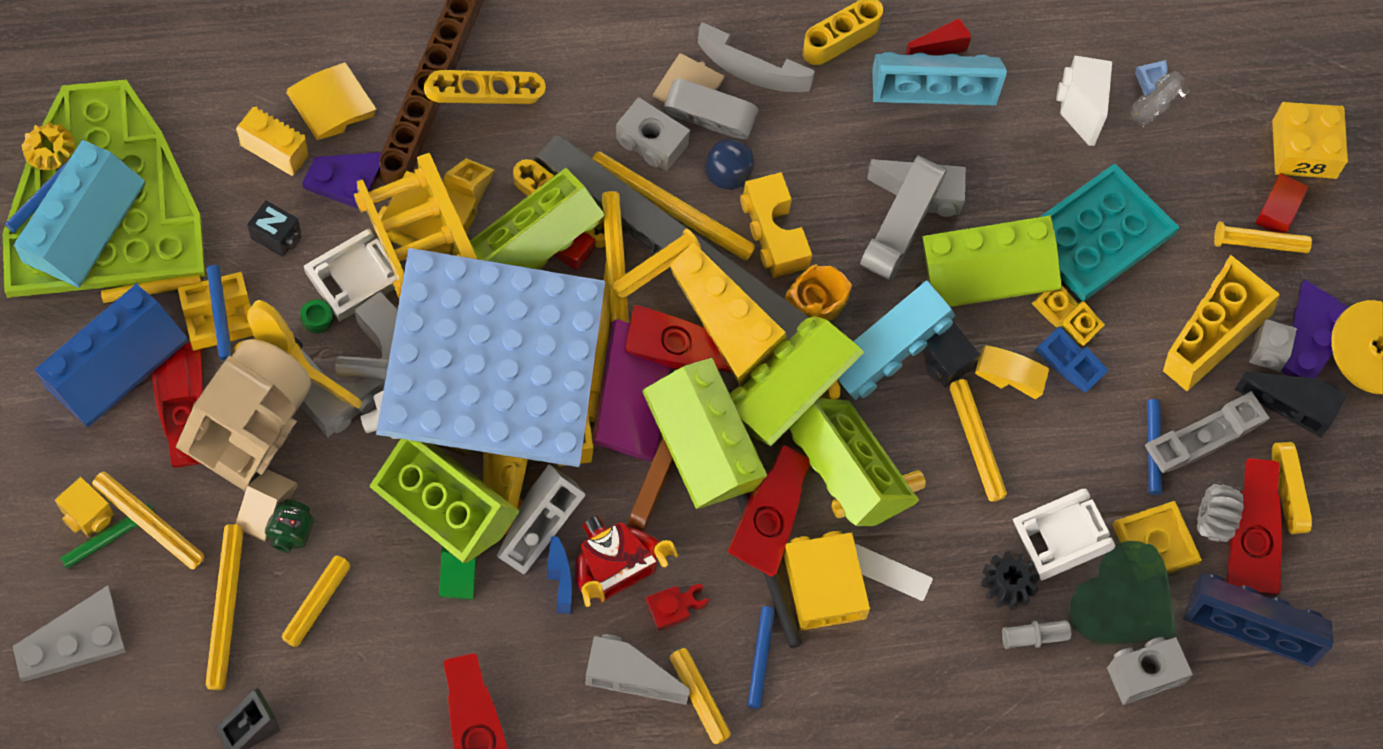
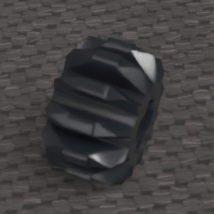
(1017, 571)

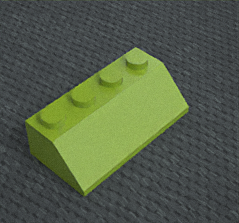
(540, 224)
(993, 261)
(793, 378)
(705, 434)
(852, 462)
(443, 499)

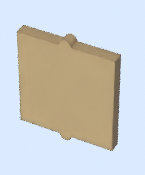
(689, 70)

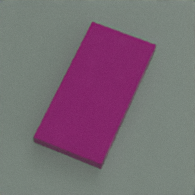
(622, 413)

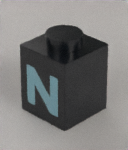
(275, 228)

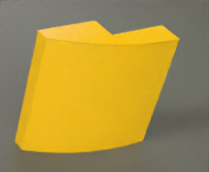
(331, 101)
(199, 315)

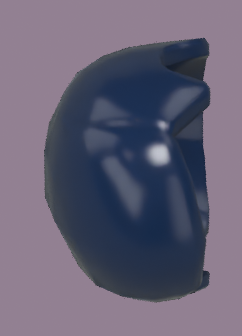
(729, 164)

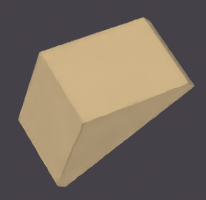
(261, 501)

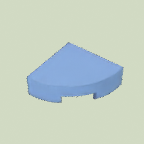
(1150, 74)

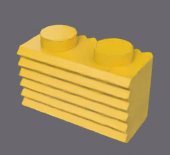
(273, 141)

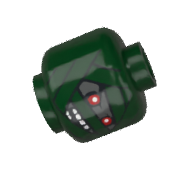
(289, 526)

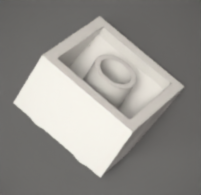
(1085, 96)

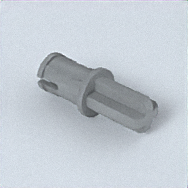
(1036, 634)

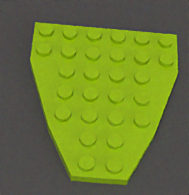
(163, 226)

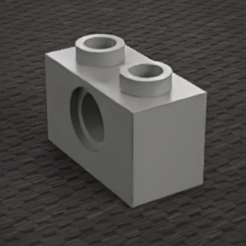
(645, 119)
(1135, 684)

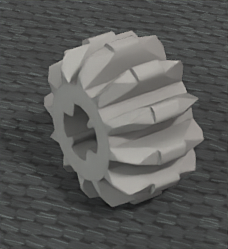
(1220, 512)

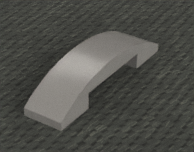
(789, 78)
(1208, 434)

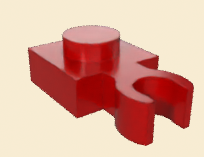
(671, 607)

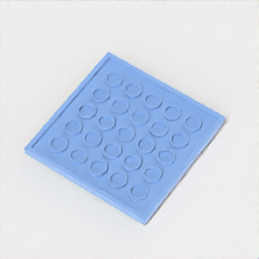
(492, 358)

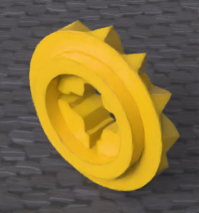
(42, 157)

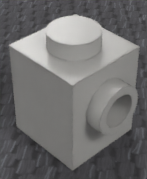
(1272, 345)

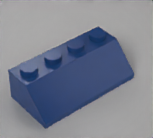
(111, 355)

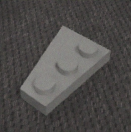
(73, 639)

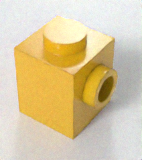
(84, 508)

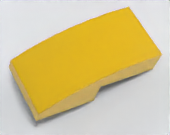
(1072, 317)
(1006, 367)

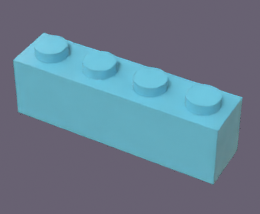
(896, 337)

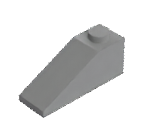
(949, 197)
(540, 517)
(625, 669)

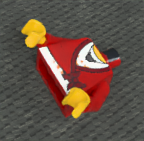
(616, 559)

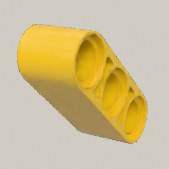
(835, 42)

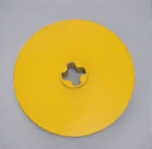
(1353, 346)

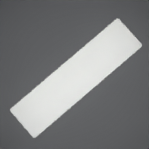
(893, 573)

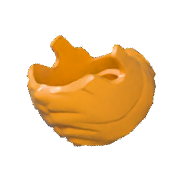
(820, 292)

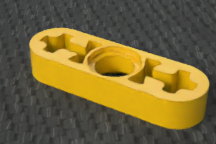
(1292, 488)

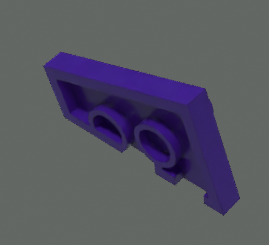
(1314, 322)

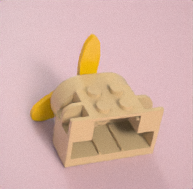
(252, 400)

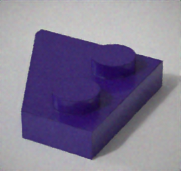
(338, 175)

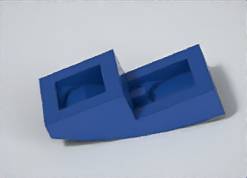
(1070, 361)
(559, 569)

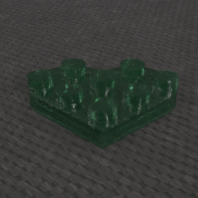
(1126, 599)

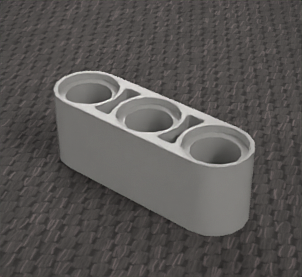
(710, 109)

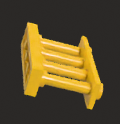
(437, 204)

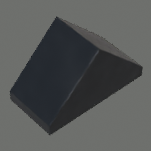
(248, 723)

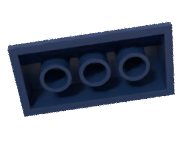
(1259, 620)

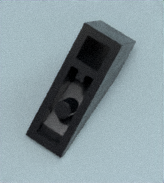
(949, 355)
(1298, 399)

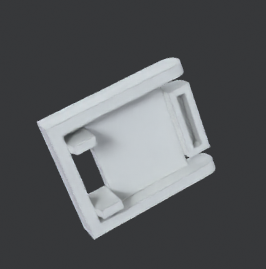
(356, 271)
(1069, 531)

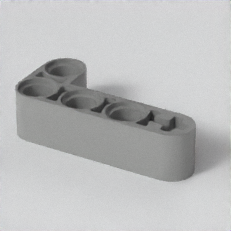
(904, 218)

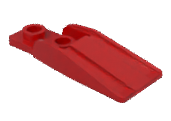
(670, 340)
(176, 390)
(770, 513)
(1257, 543)
(471, 709)

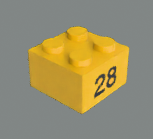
(1309, 140)

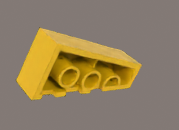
(731, 318)
(1222, 321)

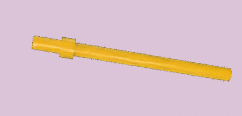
(601, 349)

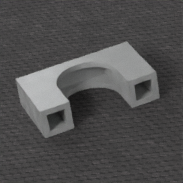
(328, 412)

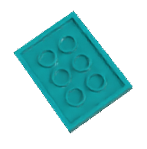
(1106, 231)

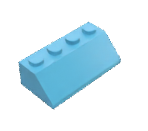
(937, 79)
(79, 214)

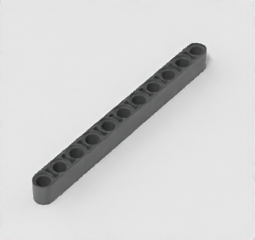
(657, 229)

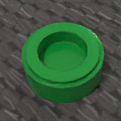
(316, 316)

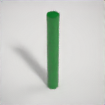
(99, 541)

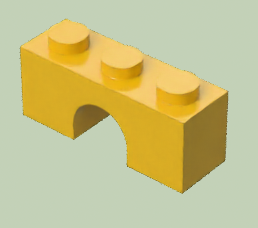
(782, 249)

